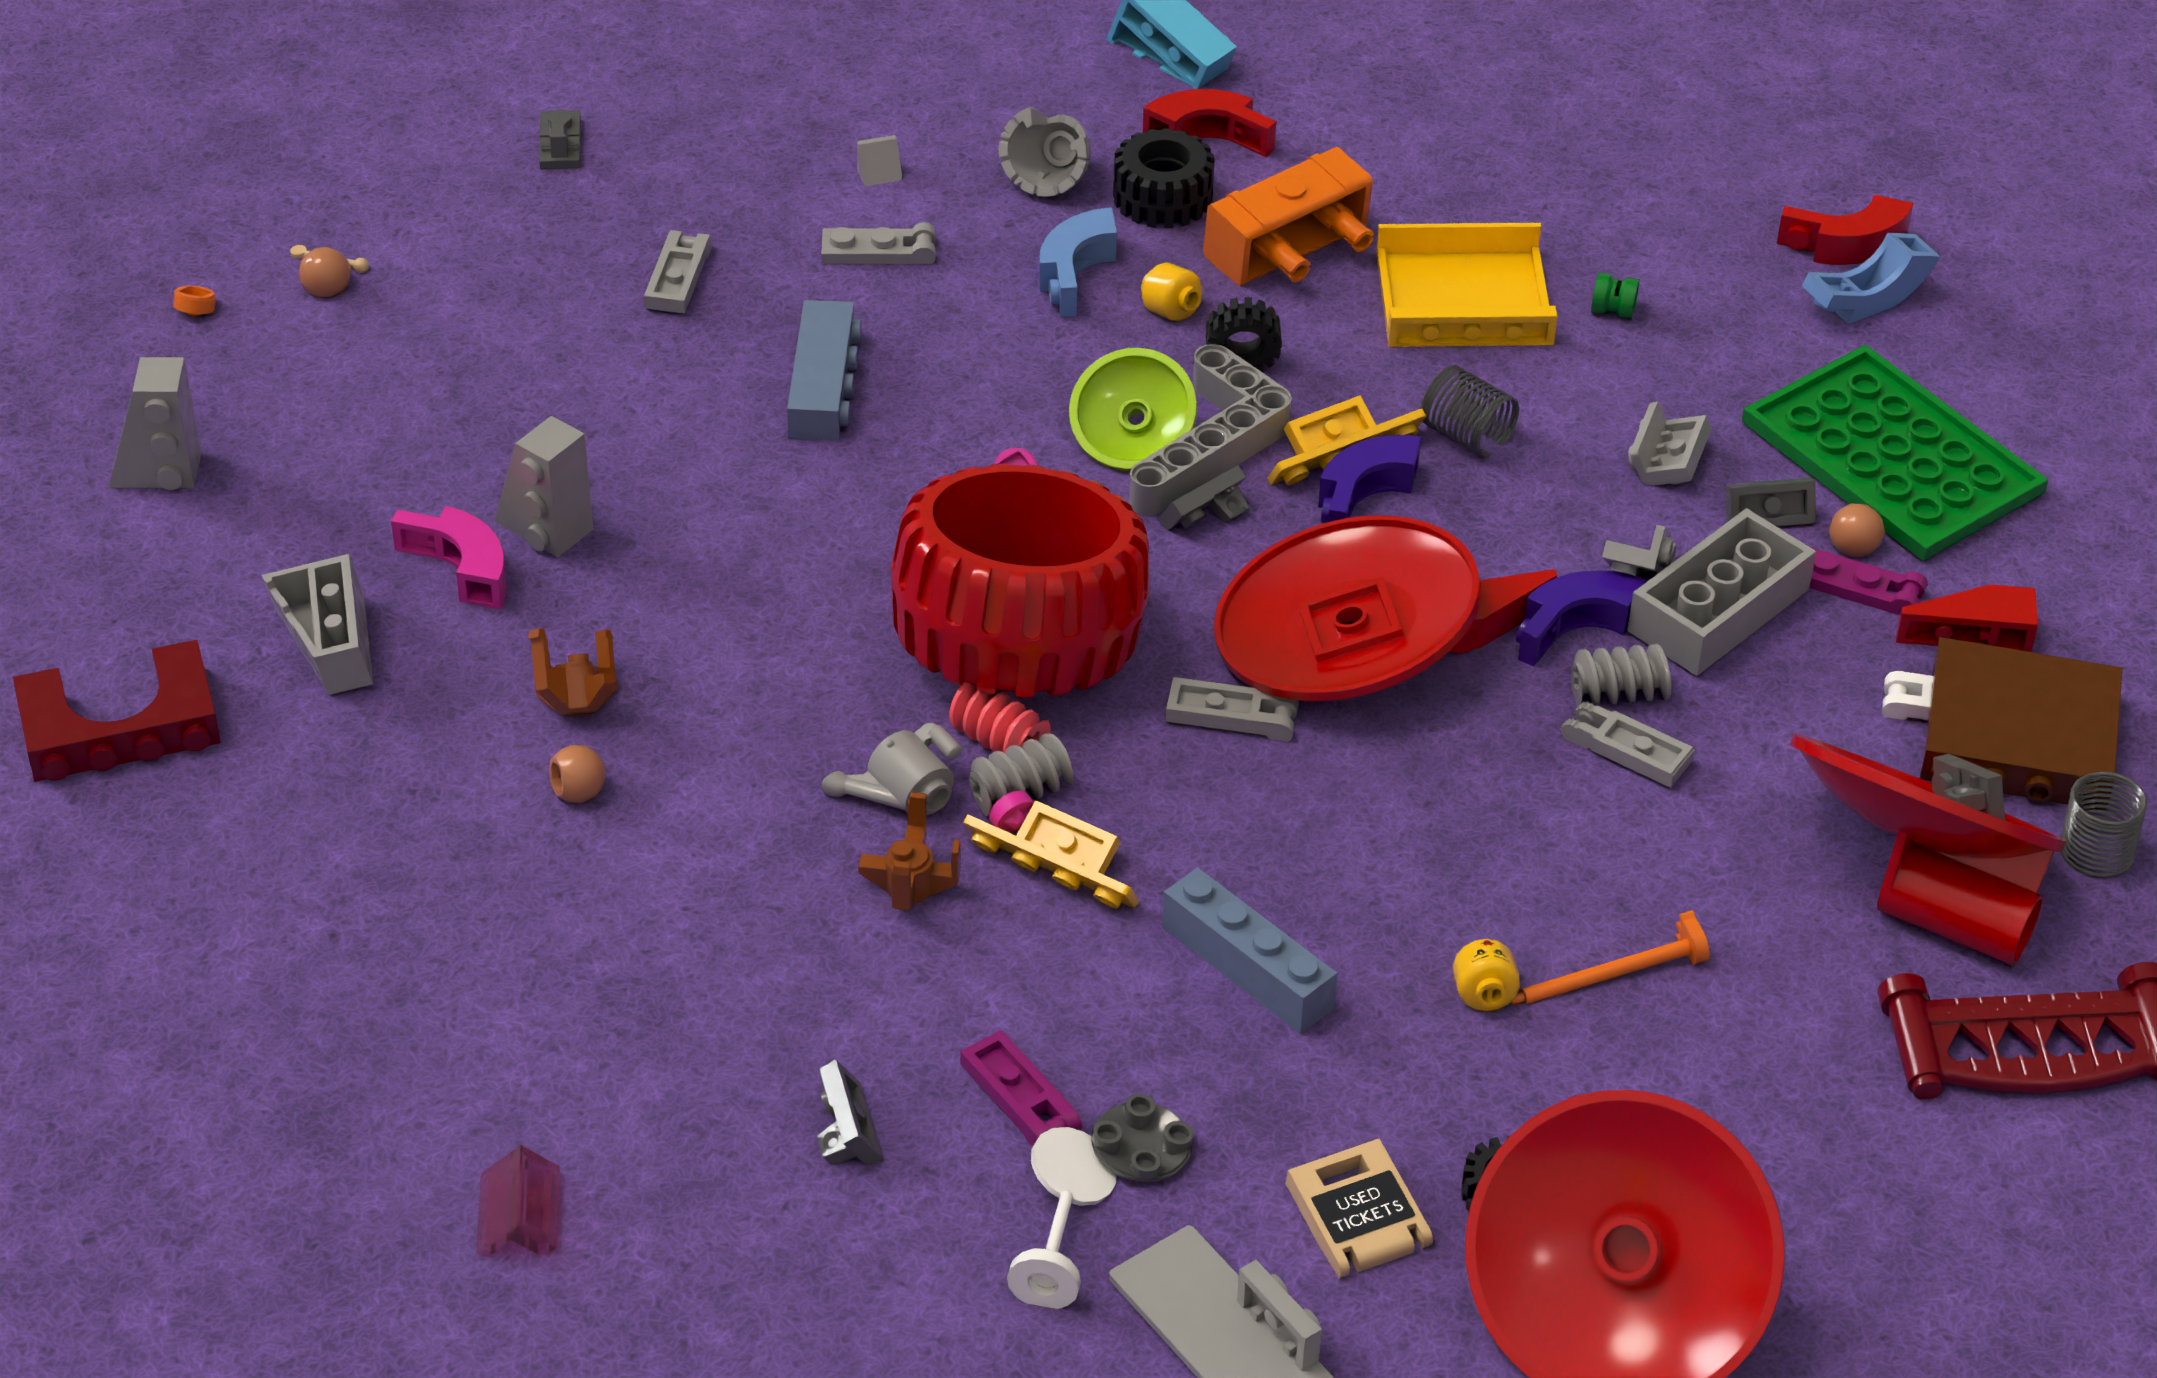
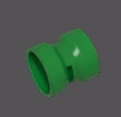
(1615, 295)

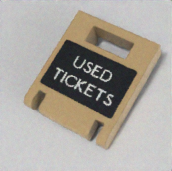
(1361, 1213)

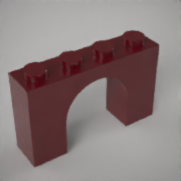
(68, 744)

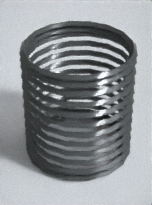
(1484, 412)
(2076, 813)

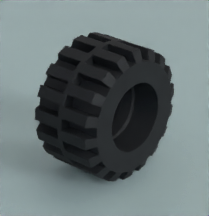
(1163, 177)

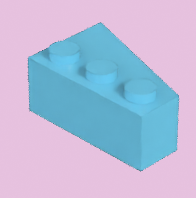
(1175, 37)

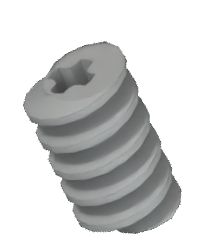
(1620, 673)
(1020, 770)

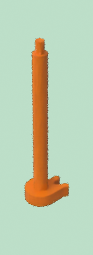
(1690, 943)

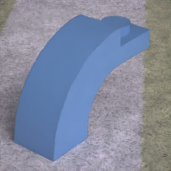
(1071, 248)
(1878, 283)

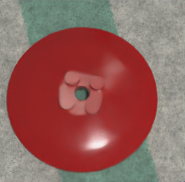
(1394, 574)

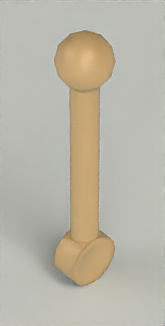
(360, 265)

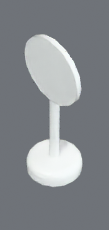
(1073, 1173)

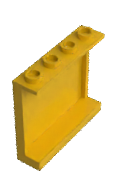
(1464, 285)

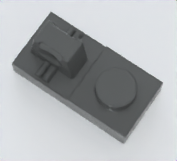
(560, 139)
(1219, 494)
(1776, 501)
(1968, 784)
(853, 1131)

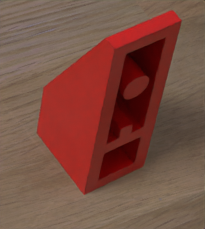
(1501, 607)
(1981, 615)

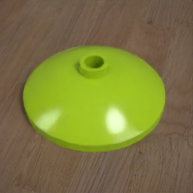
(1126, 386)

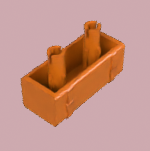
(1289, 218)

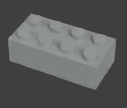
(1721, 591)

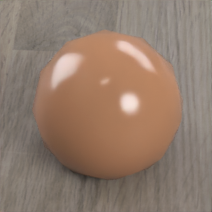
(324, 272)
(1856, 530)
(577, 773)

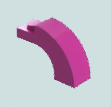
(462, 542)

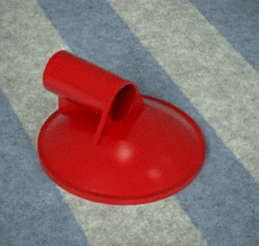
(1950, 863)
(1625, 1242)

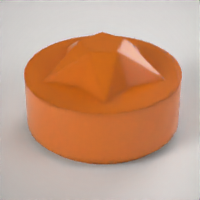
(194, 300)

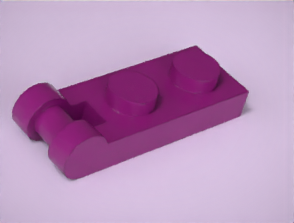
(1866, 582)
(1017, 1086)

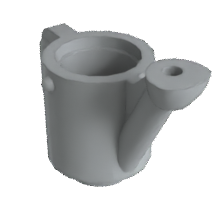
(900, 767)

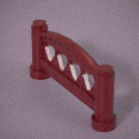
(1928, 1028)

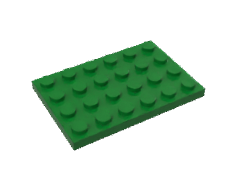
(1896, 449)

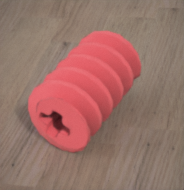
(994, 719)

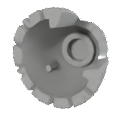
(1044, 152)

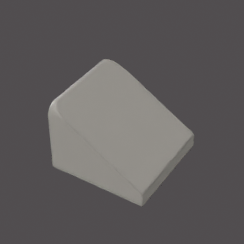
(878, 160)

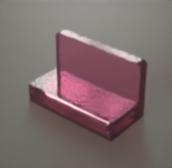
(519, 1203)

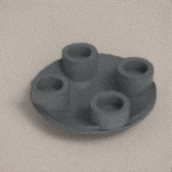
(1142, 1140)

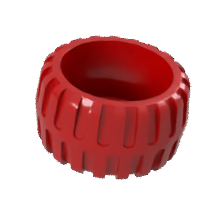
(1020, 579)

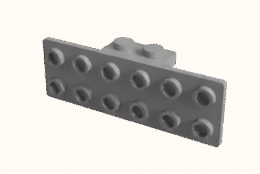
(1218, 1318)

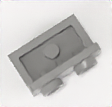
(1666, 448)
(1636, 560)

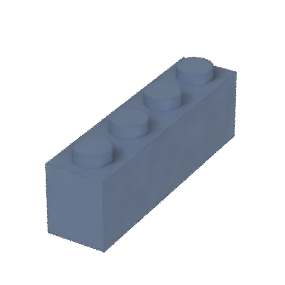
(822, 370)
(1249, 950)

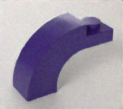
(1367, 469)
(1575, 602)

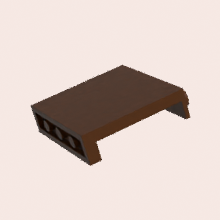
(2024, 717)

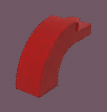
(1213, 115)
(1844, 237)

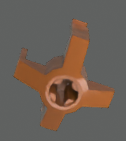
(576, 685)
(908, 866)

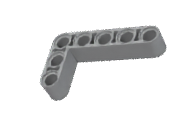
(1250, 420)

